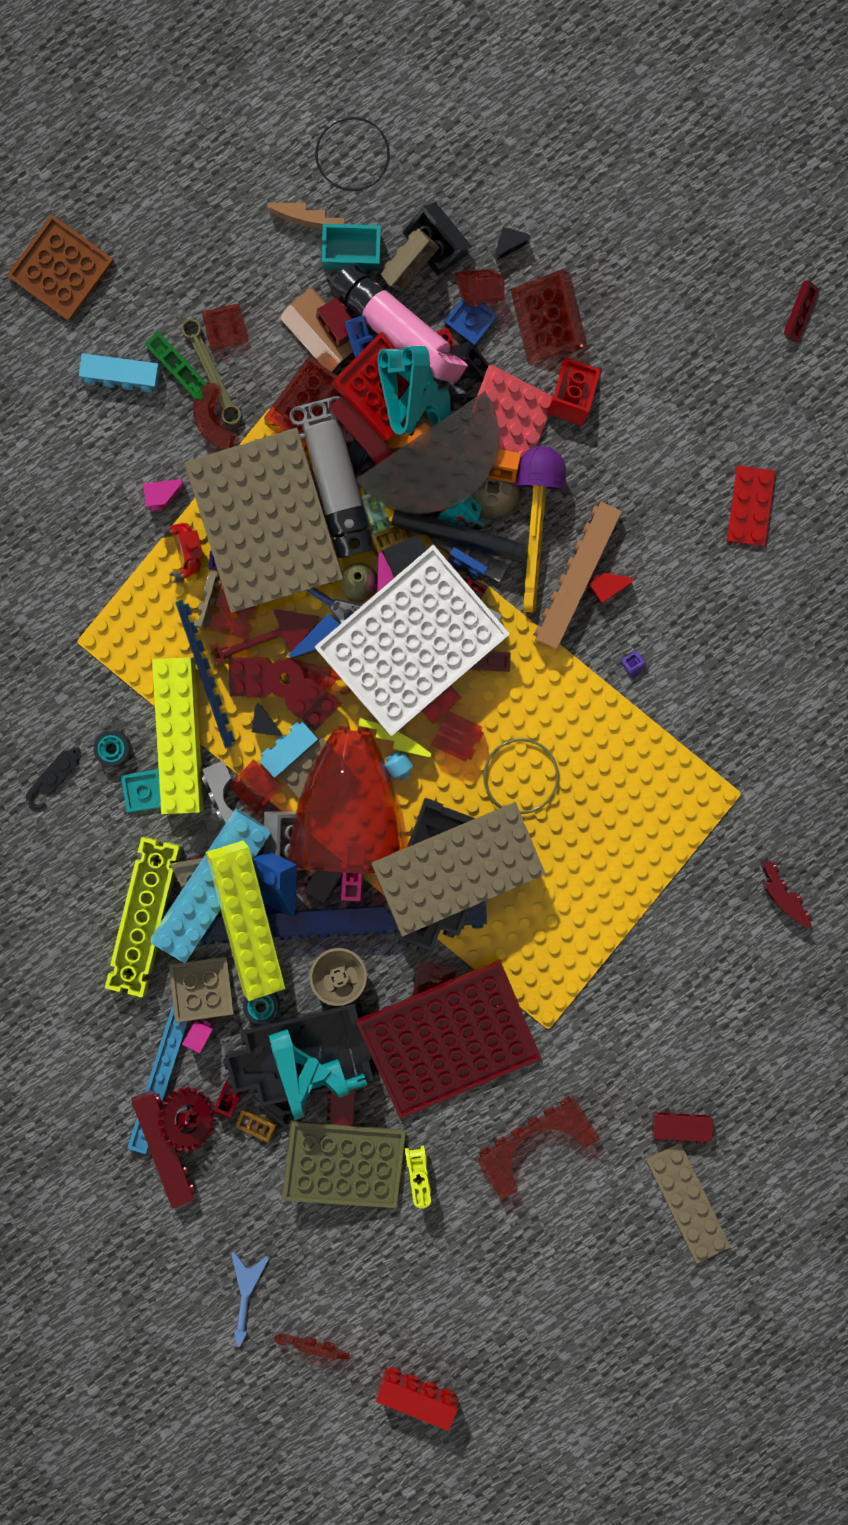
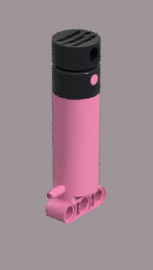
(394, 320)

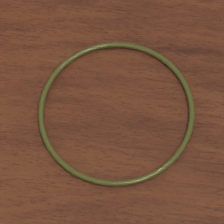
(526, 740)

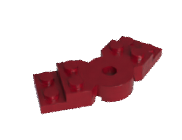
(303, 695)

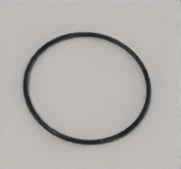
(350, 118)

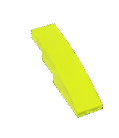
(401, 742)

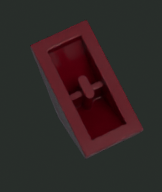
(226, 1101)

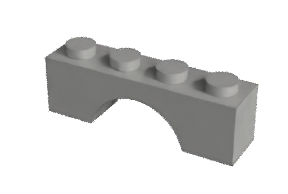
(218, 778)

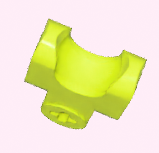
(420, 1186)

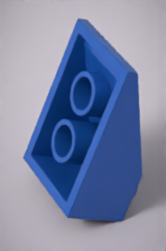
(276, 881)

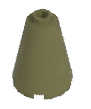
(359, 589)

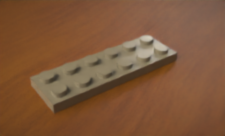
(688, 1202)

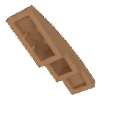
(300, 215)

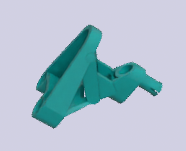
(414, 366)
(312, 1075)

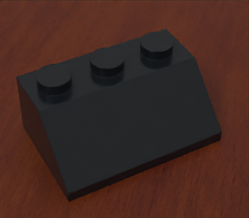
(443, 232)

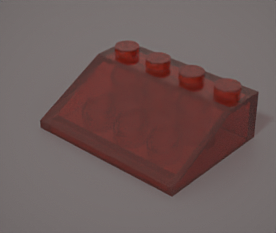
(549, 317)

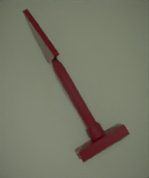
(292, 627)

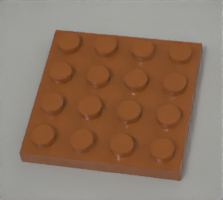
(60, 268)

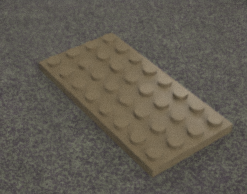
(458, 869)

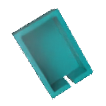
(351, 245)

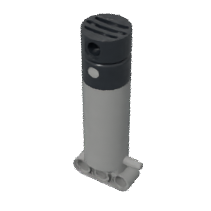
(334, 477)

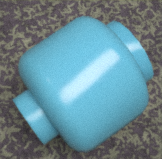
(398, 765)

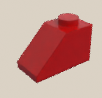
(607, 585)

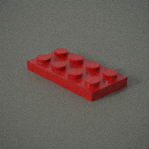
(750, 505)

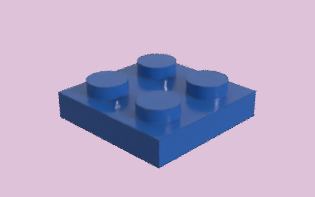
(470, 321)
(464, 562)

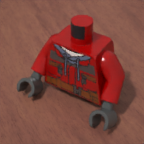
(188, 549)

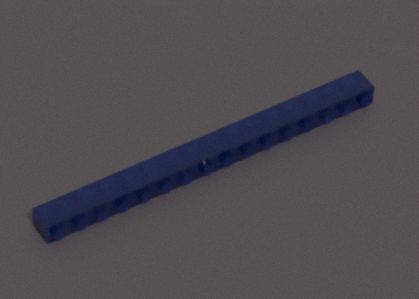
(333, 921)

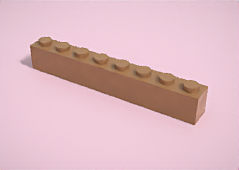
(577, 577)

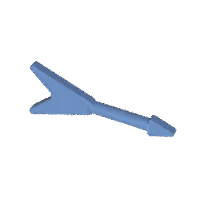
(246, 1280)

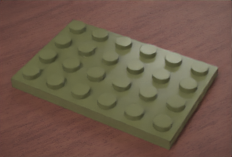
(343, 1164)

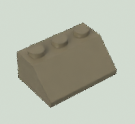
(409, 260)

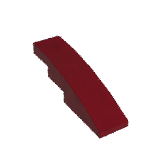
(360, 430)

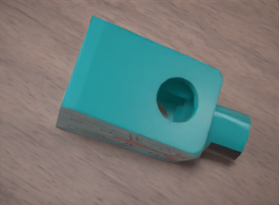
(464, 514)

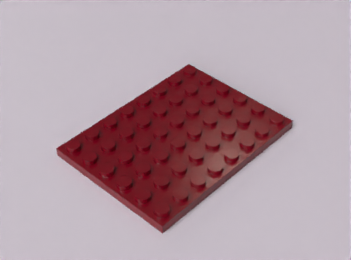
(449, 1039)

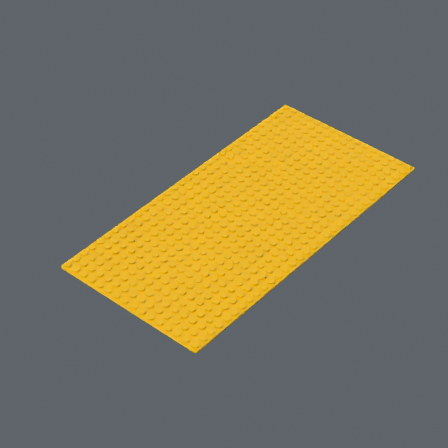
(608, 839)

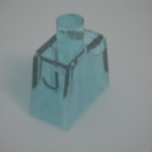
(376, 513)

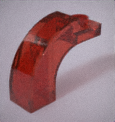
(206, 421)

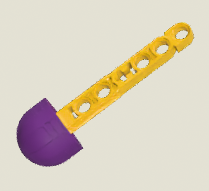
(541, 470)

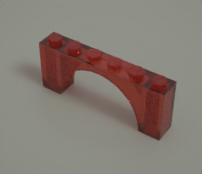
(566, 1117)

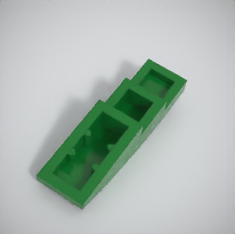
(176, 364)

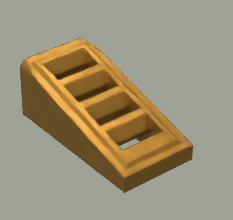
(380, 535)
(259, 1119)

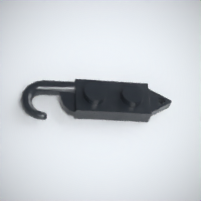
(53, 776)

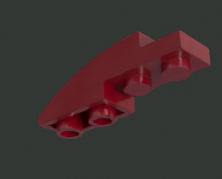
(788, 902)

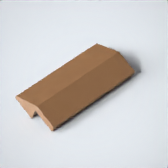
(302, 321)

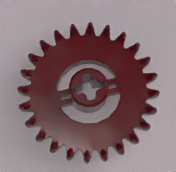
(196, 1117)

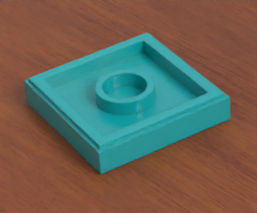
(141, 791)

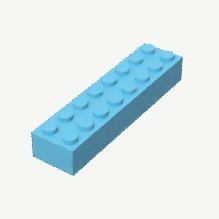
(198, 900)

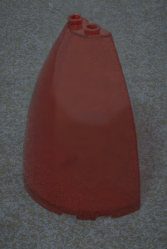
(346, 807)

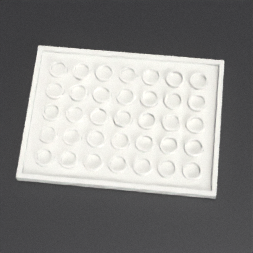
(412, 640)

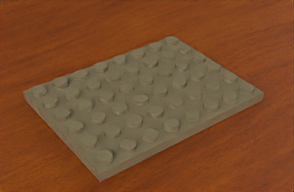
(263, 520)

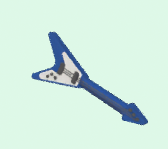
(340, 608)

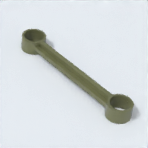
(211, 371)

